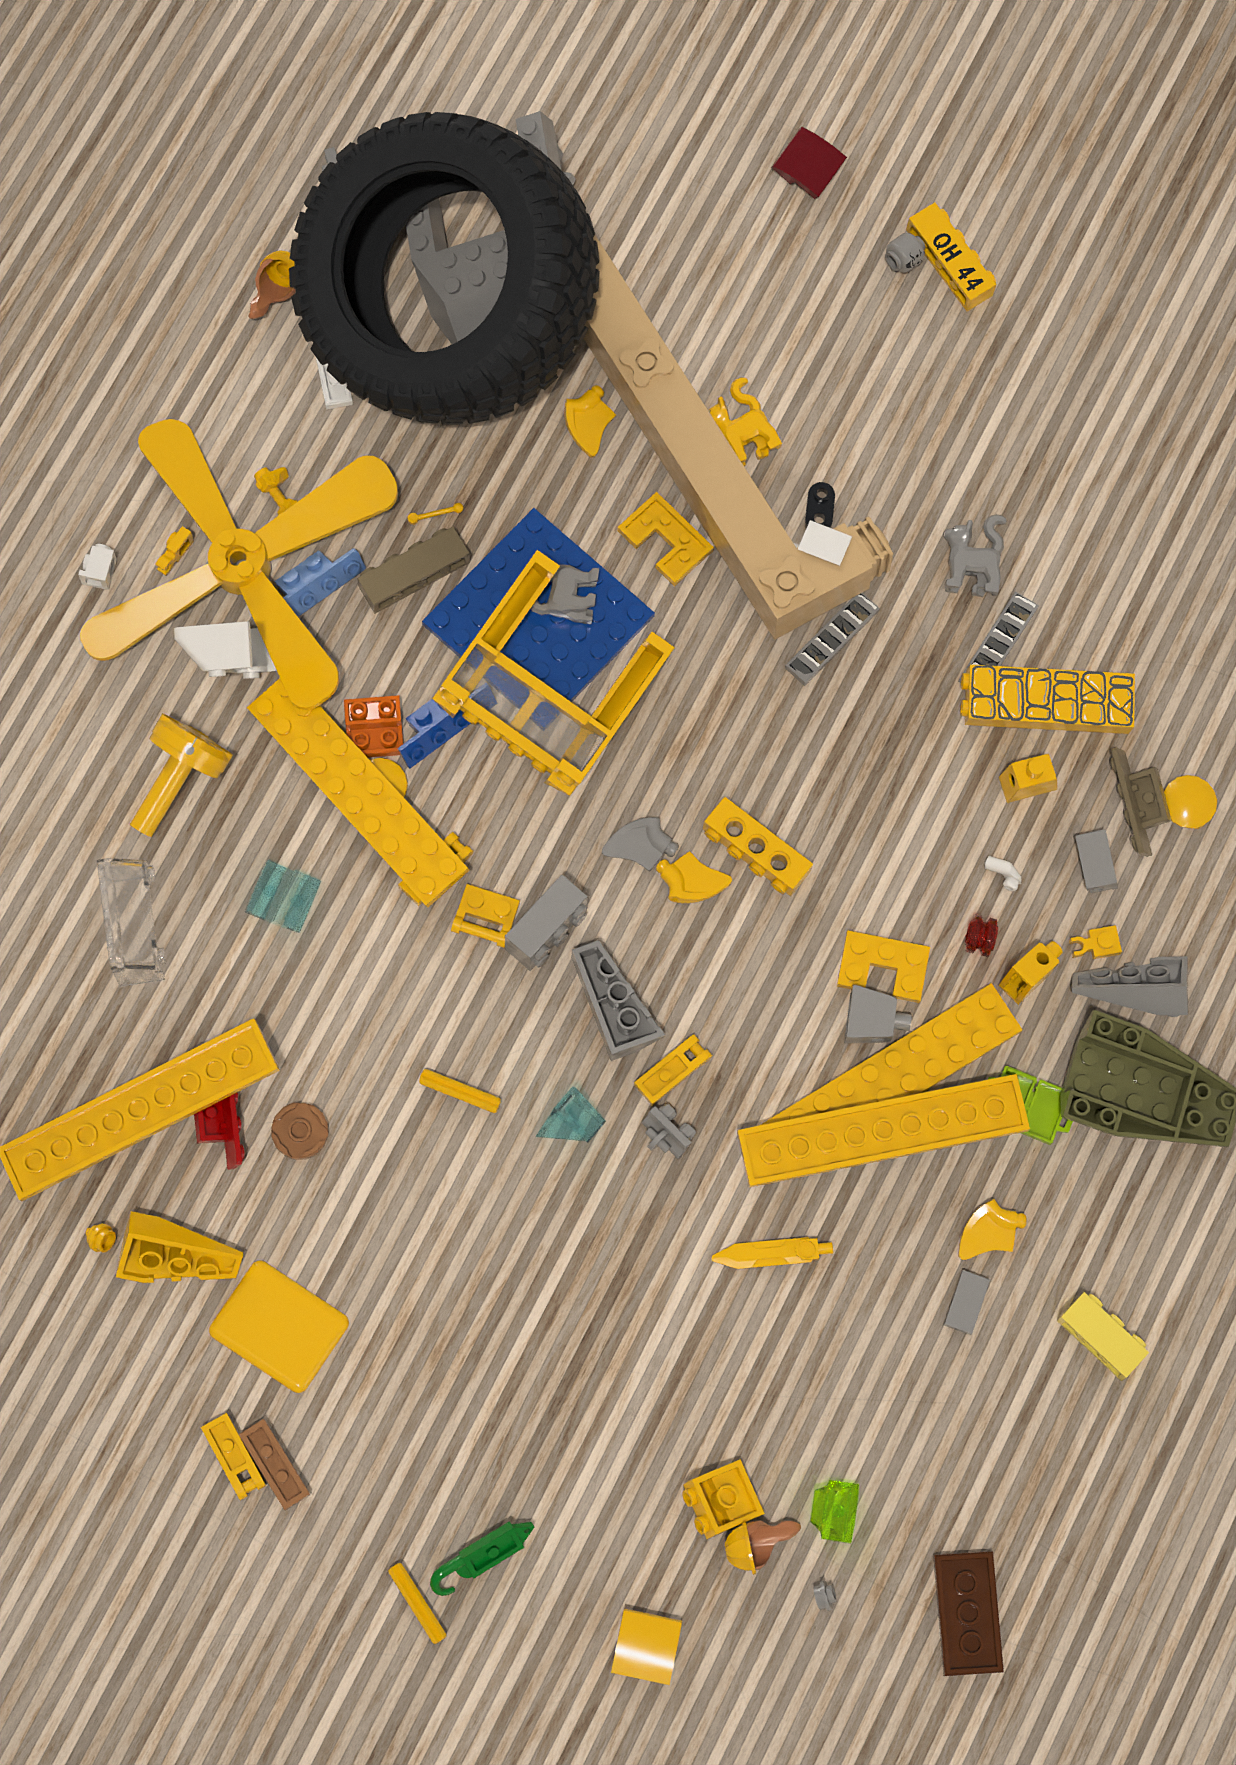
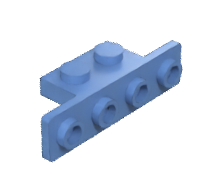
(317, 579)

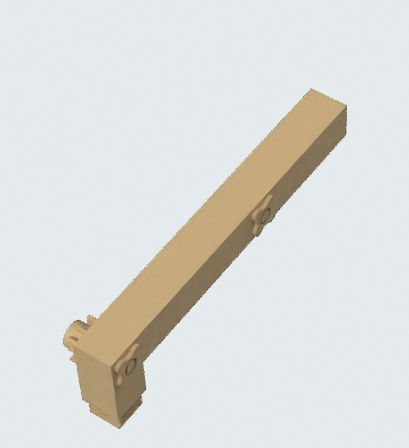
(776, 577)

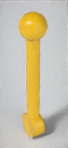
(413, 518)

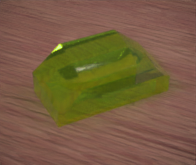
(835, 1510)

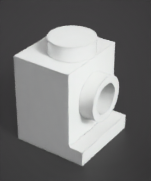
(98, 567)

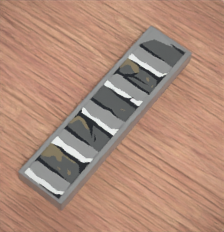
(1004, 632)
(831, 638)

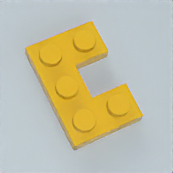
(687, 543)
(868, 950)

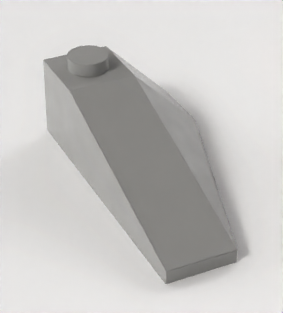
(1151, 987)

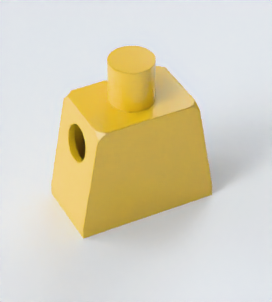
(1031, 778)
(1031, 971)

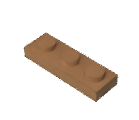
(274, 1464)

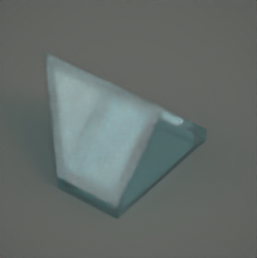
(572, 1119)

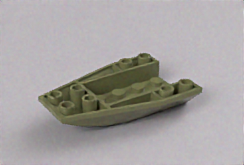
(1144, 1087)

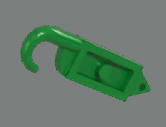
(483, 1554)

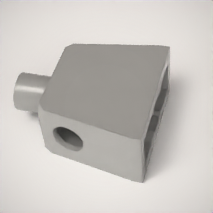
(873, 1017)

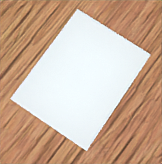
(824, 542)

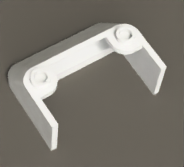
(226, 649)

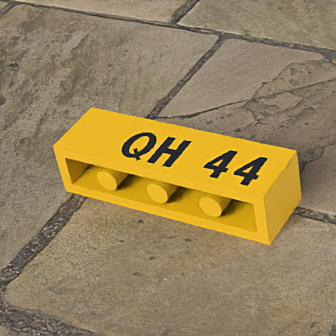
(952, 257)

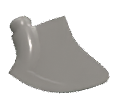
(640, 842)

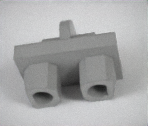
(665, 1133)

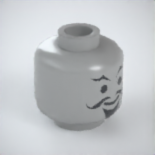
(905, 252)

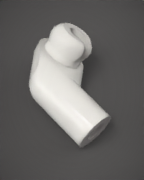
(1011, 875)

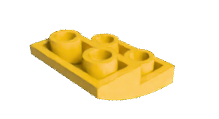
(646, 1646)

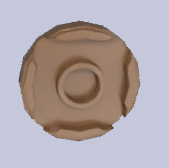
(299, 1131)

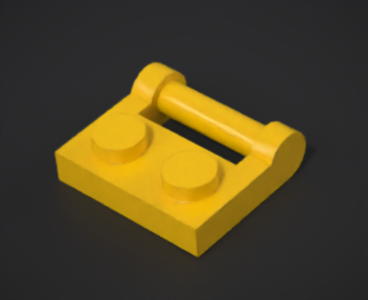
(487, 907)

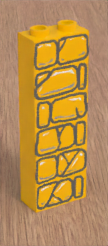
(1048, 699)

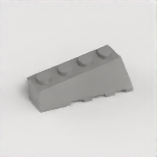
(618, 1012)

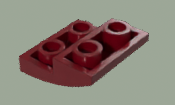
(809, 162)

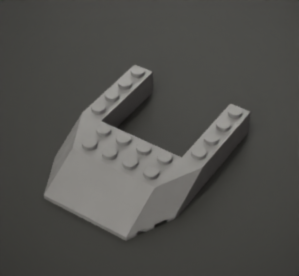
(467, 278)

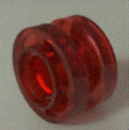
(981, 935)

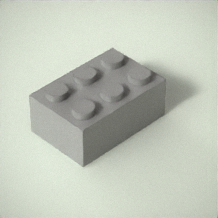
(546, 923)

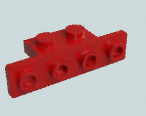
(222, 1124)

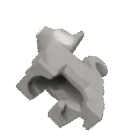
(975, 561)
(563, 596)

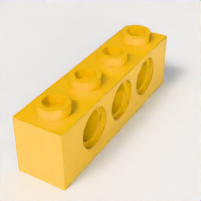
(730, 815)

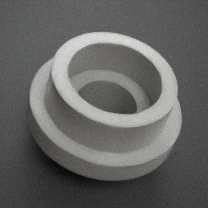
(825, 1595)

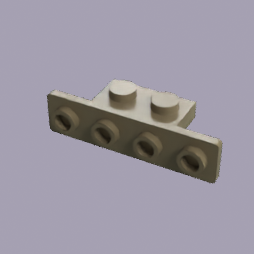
(1143, 800)

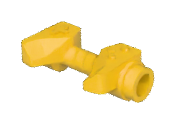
(269, 482)

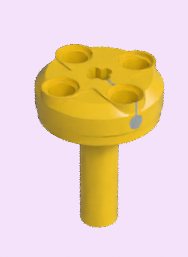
(187, 750)

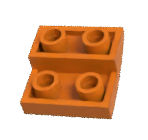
(374, 725)

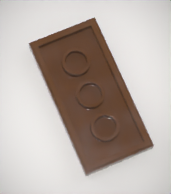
(968, 1613)

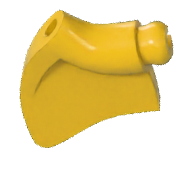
(587, 419)
(691, 880)
(990, 1230)

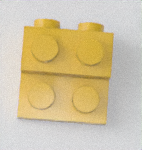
(722, 1499)

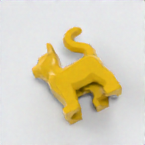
(747, 428)

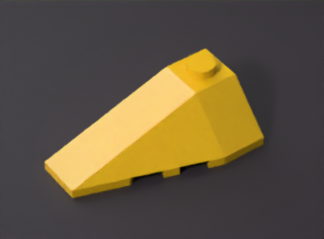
(163, 1249)

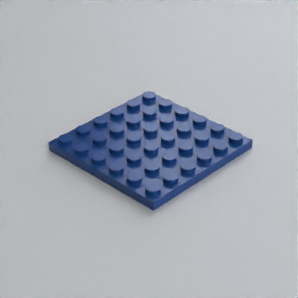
(549, 647)

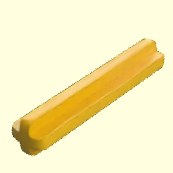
(459, 1090)
(417, 1603)

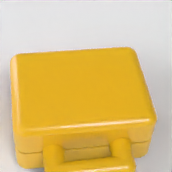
(279, 1326)

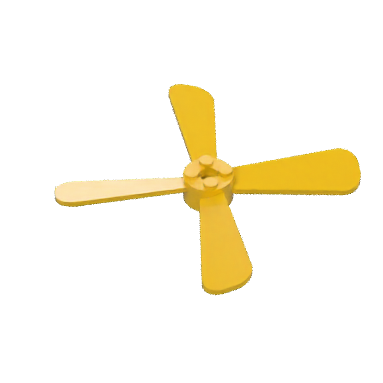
(345, 499)

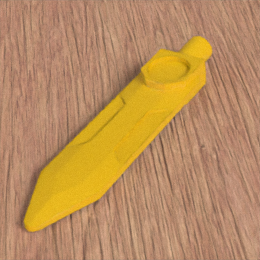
(772, 1253)

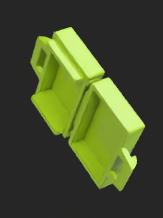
(1041, 1106)

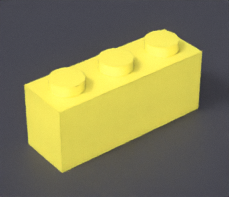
(1103, 1335)

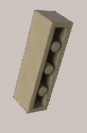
(413, 569)

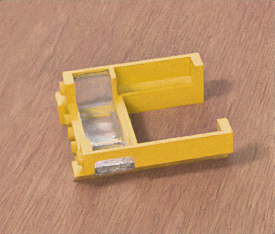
(525, 709)

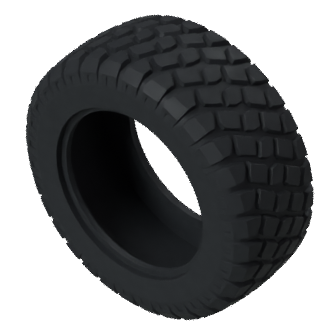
(349, 238)

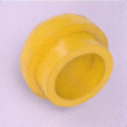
(100, 1237)

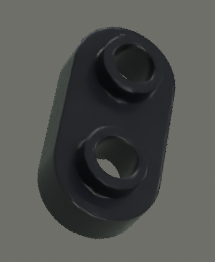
(820, 506)

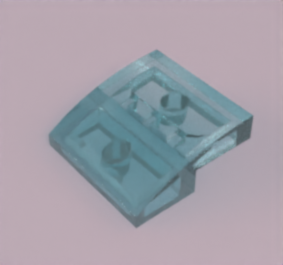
(282, 896)

